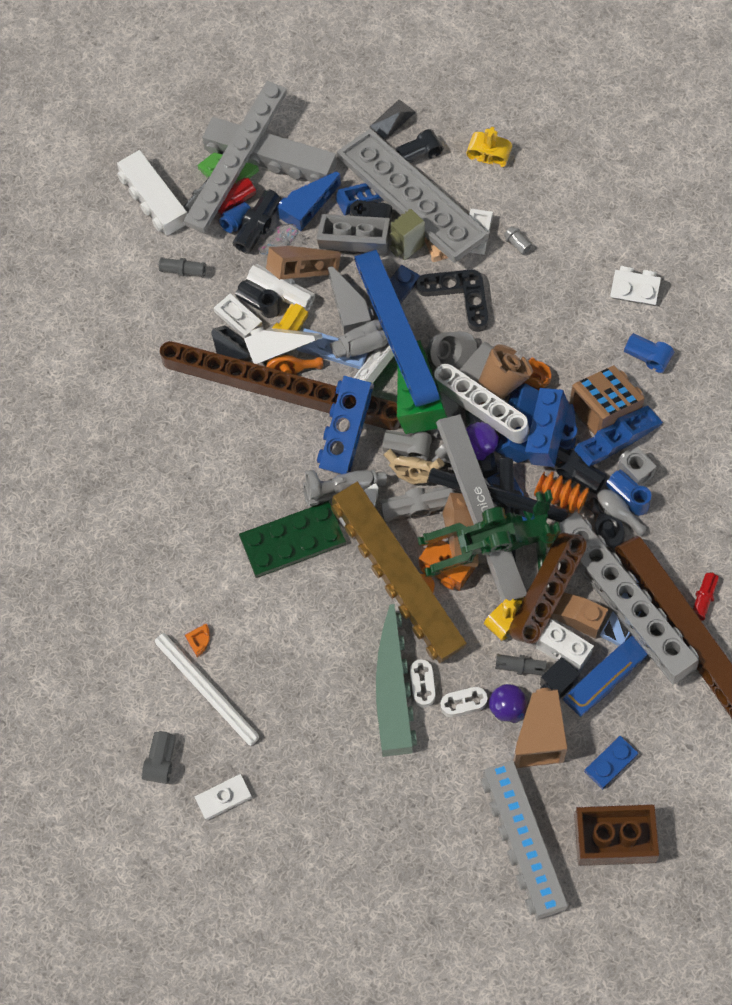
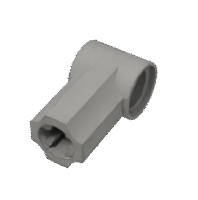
(412, 444)

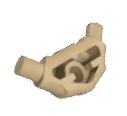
(407, 466)

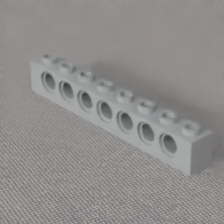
(673, 667)

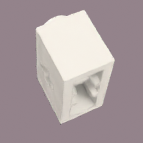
(561, 642)

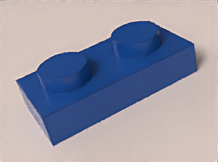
(611, 762)

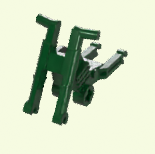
(497, 533)

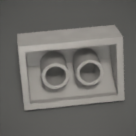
(353, 233)

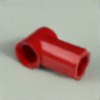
(238, 194)

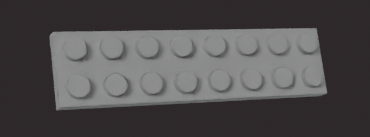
(407, 189)

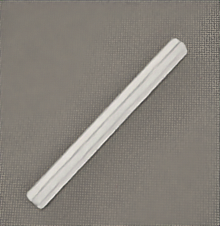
(207, 689)

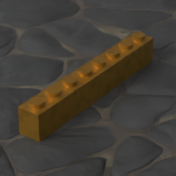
(398, 573)

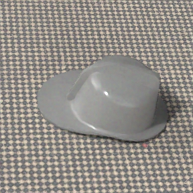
(451, 348)

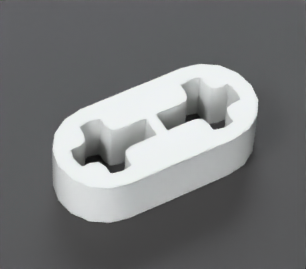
(417, 684)
(463, 696)

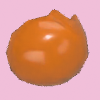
(540, 376)

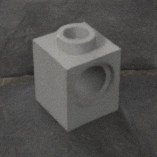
(637, 457)

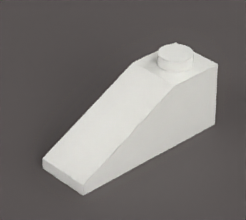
(274, 342)

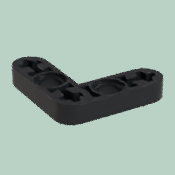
(469, 290)

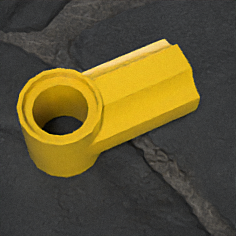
(293, 318)

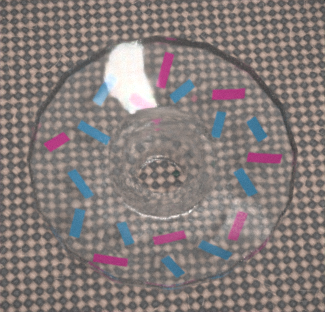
(279, 236)

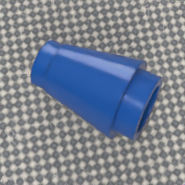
(233, 218)

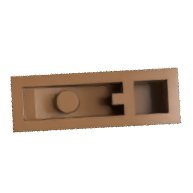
(300, 262)
(453, 513)
(580, 614)

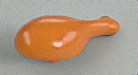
(292, 364)

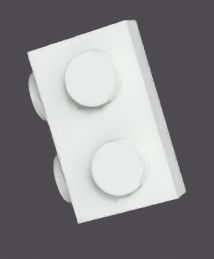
(635, 286)

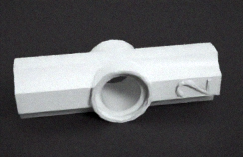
(285, 288)

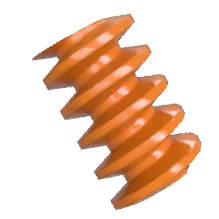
(562, 492)

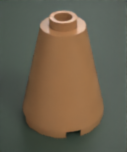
(504, 371)

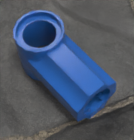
(653, 354)
(629, 491)

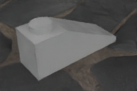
(349, 303)

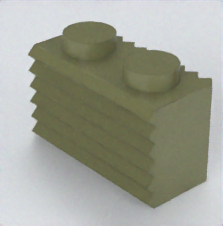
(407, 234)

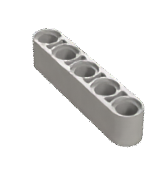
(472, 369)

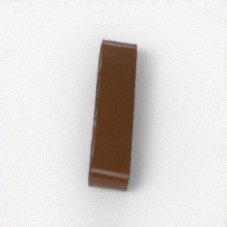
(538, 594)

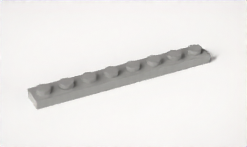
(235, 157)

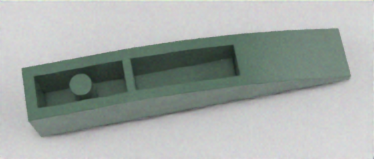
(392, 691)

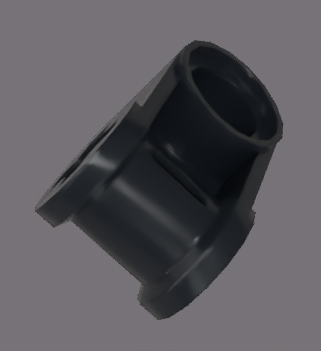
(371, 209)

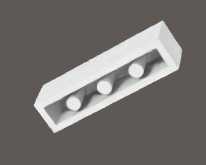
(152, 193)

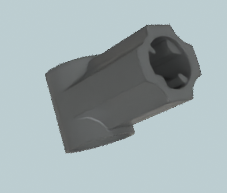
(159, 762)

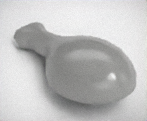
(617, 507)

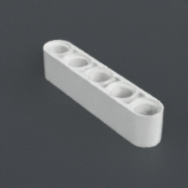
(486, 412)

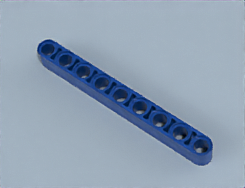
(396, 329)

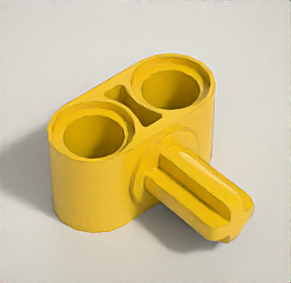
(489, 147)
(501, 618)

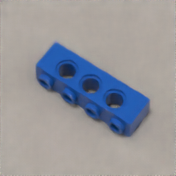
(346, 388)

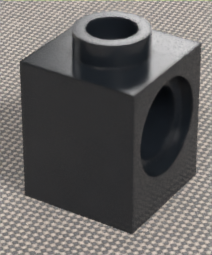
(560, 677)

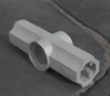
(415, 503)

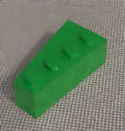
(422, 417)

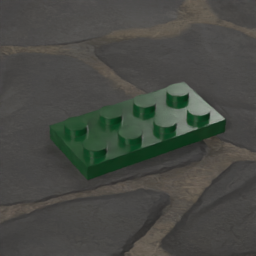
(292, 539)

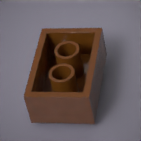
(616, 835)

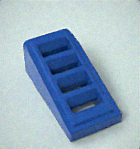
(345, 197)

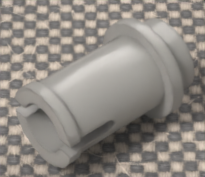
(517, 240)

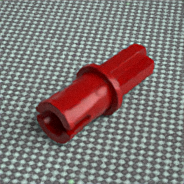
(705, 595)

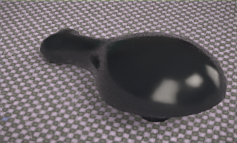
(606, 525)

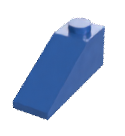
(306, 201)

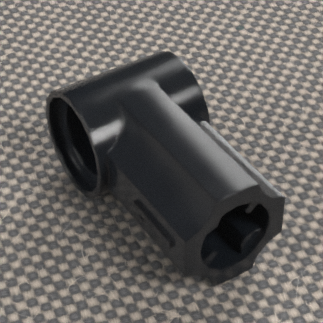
(423, 146)
(258, 298)

